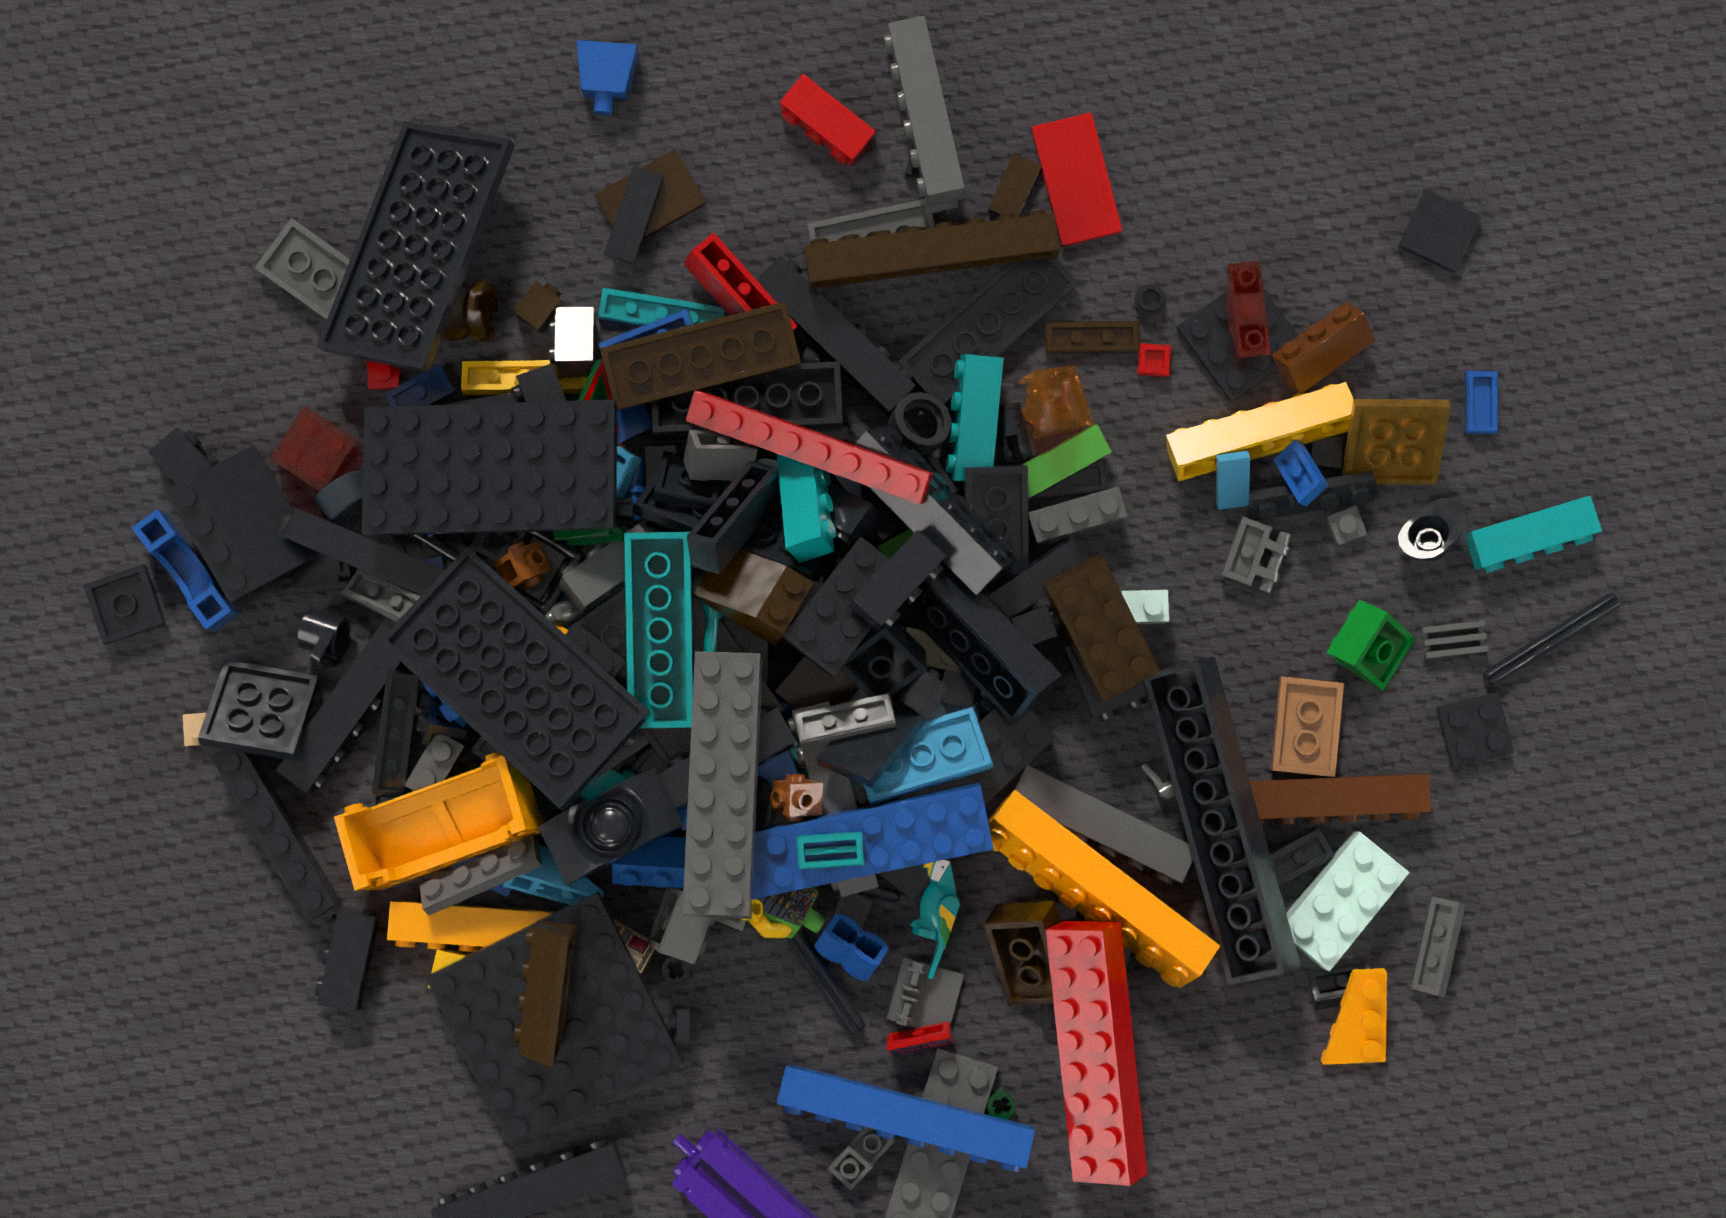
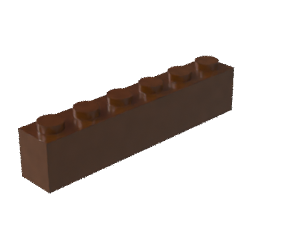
(1342, 797)

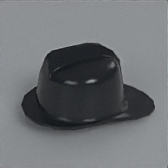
(1433, 529)

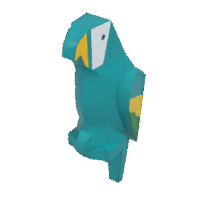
(937, 909)

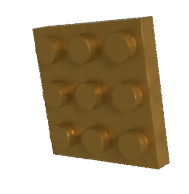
(1397, 439)

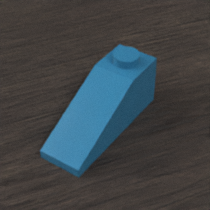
(549, 883)

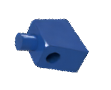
(606, 72)

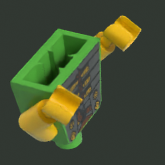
(785, 913)

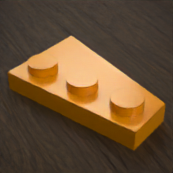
(1361, 1023)

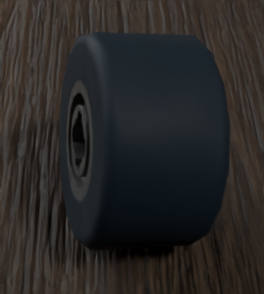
(342, 498)

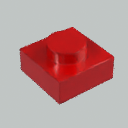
(382, 376)

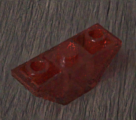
(1247, 309)

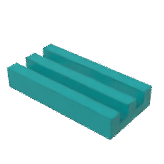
(801, 839)

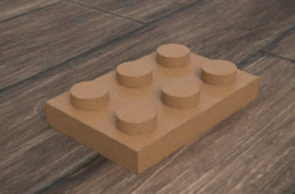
(1307, 726)

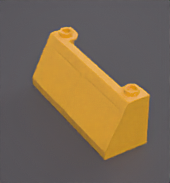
(438, 825)

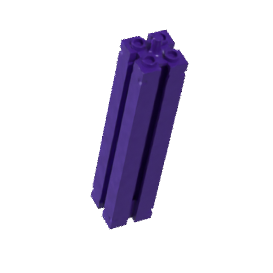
(729, 1182)

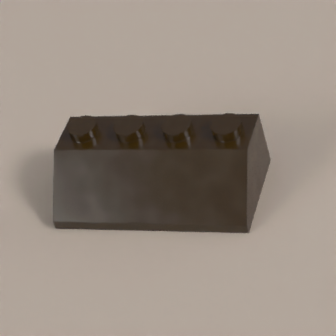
(545, 992)

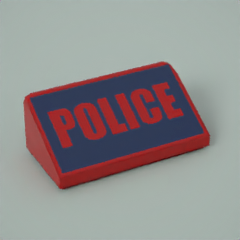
(920, 1039)

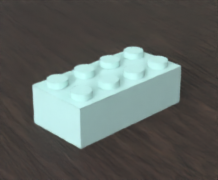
(1343, 899)

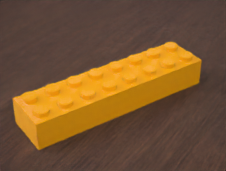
(1099, 890)

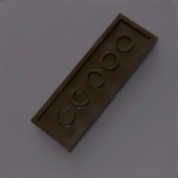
(700, 356)

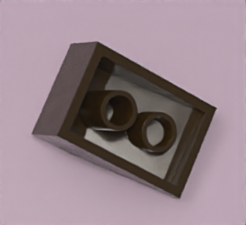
(755, 594)
(1021, 949)

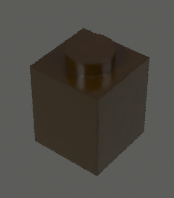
(539, 306)

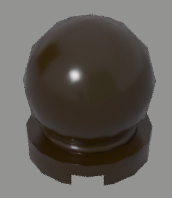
(473, 313)

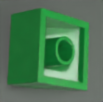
(1371, 644)

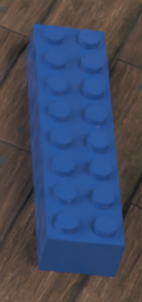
(893, 837)

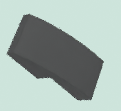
(859, 1157)

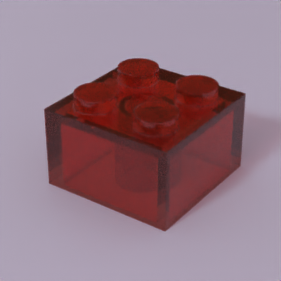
(315, 449)

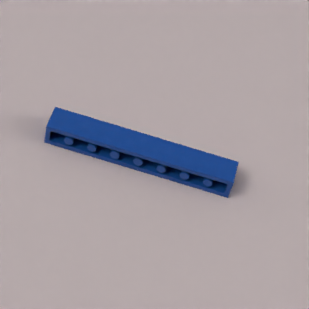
(906, 1116)

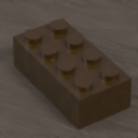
(1100, 627)

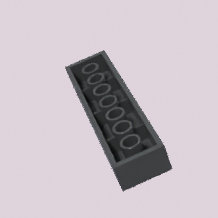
(722, 785)

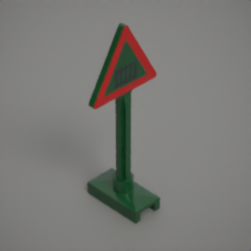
(596, 388)

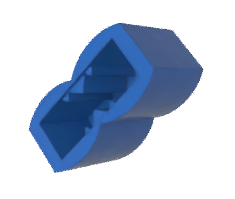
(851, 947)

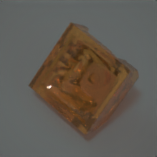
(1055, 402)

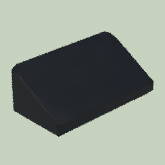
(1329, 986)

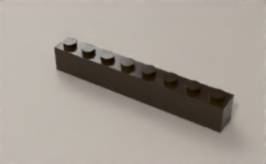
(931, 250)

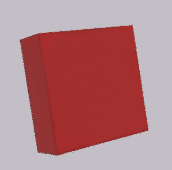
(1154, 360)

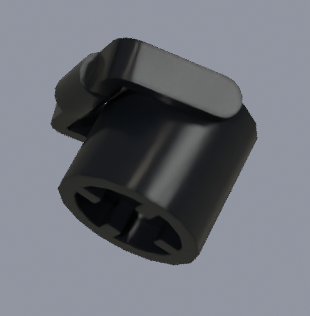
(324, 636)

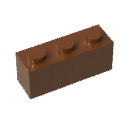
(1323, 347)

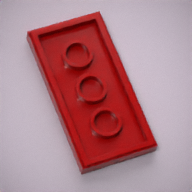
(1076, 179)

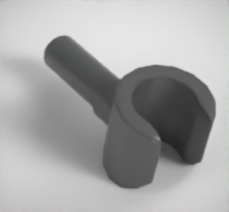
(1166, 789)

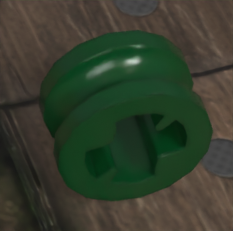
(998, 1095)

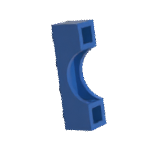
(179, 558)

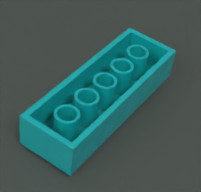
(660, 626)

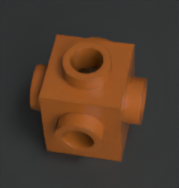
(523, 565)
(796, 797)

